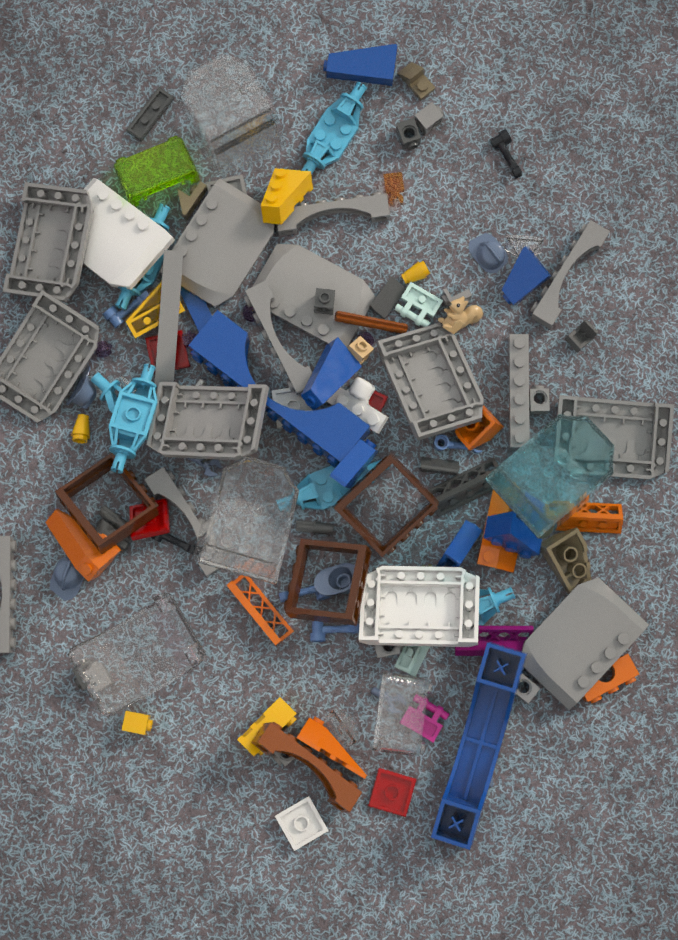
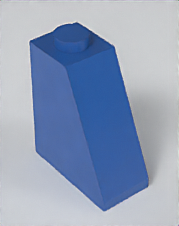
(524, 277)
(354, 463)
(460, 545)

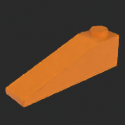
(479, 432)
(78, 546)
(492, 555)
(322, 740)

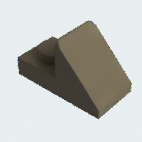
(415, 79)
(189, 203)

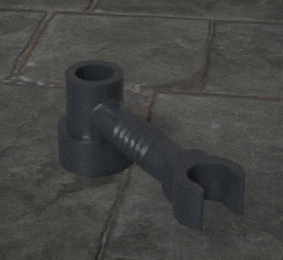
(500, 141)
(173, 540)

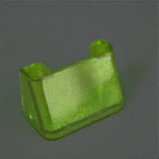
(155, 169)

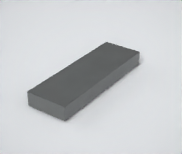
(150, 114)

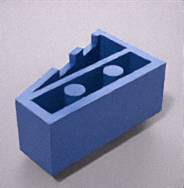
(512, 534)

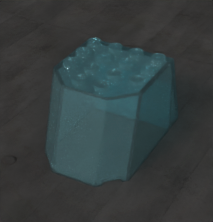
(554, 473)

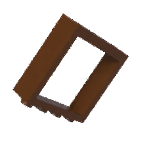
(89, 476)
(403, 533)
(354, 602)

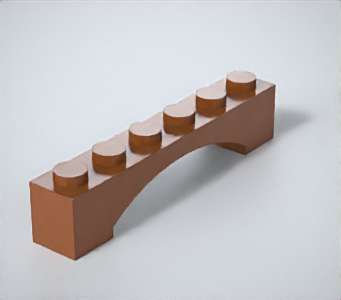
(341, 793)

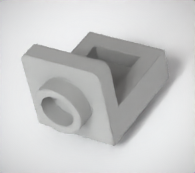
(447, 297)

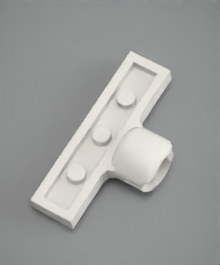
(357, 401)

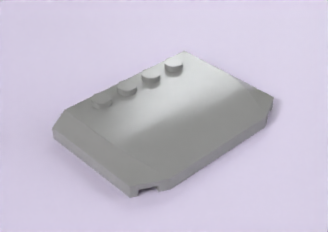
(50, 241)
(222, 243)
(293, 279)
(46, 357)
(431, 380)
(207, 421)
(636, 429)
(581, 641)

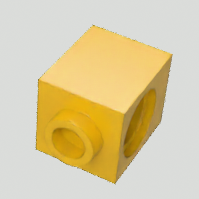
(137, 723)

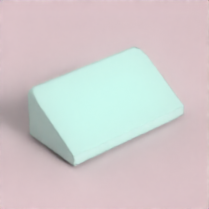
(411, 659)

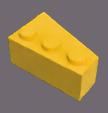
(283, 193)
(147, 313)
(279, 713)

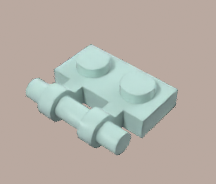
(420, 299)

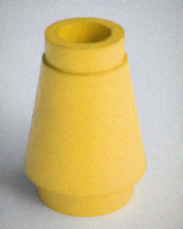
(416, 272)
(81, 431)

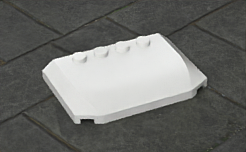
(121, 238)
(420, 607)

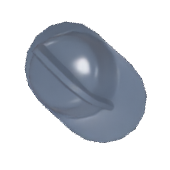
(488, 253)
(84, 391)
(66, 579)
(334, 579)

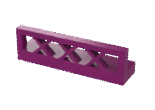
(511, 640)

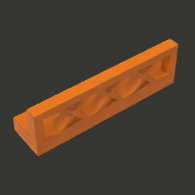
(595, 522)
(255, 614)

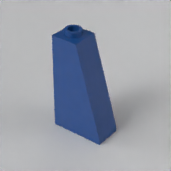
(363, 65)
(330, 373)

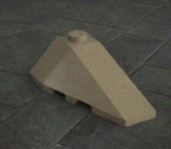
(567, 558)

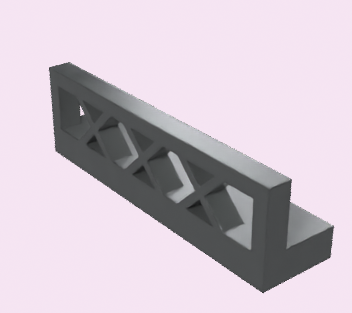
(467, 490)

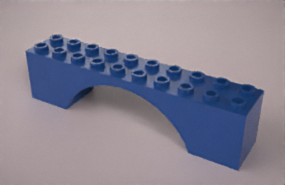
(329, 431)
(479, 745)

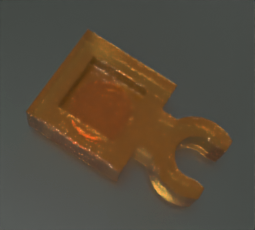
(394, 185)

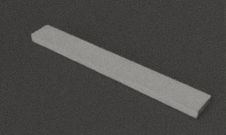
(168, 316)

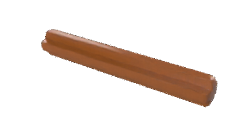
(370, 322)

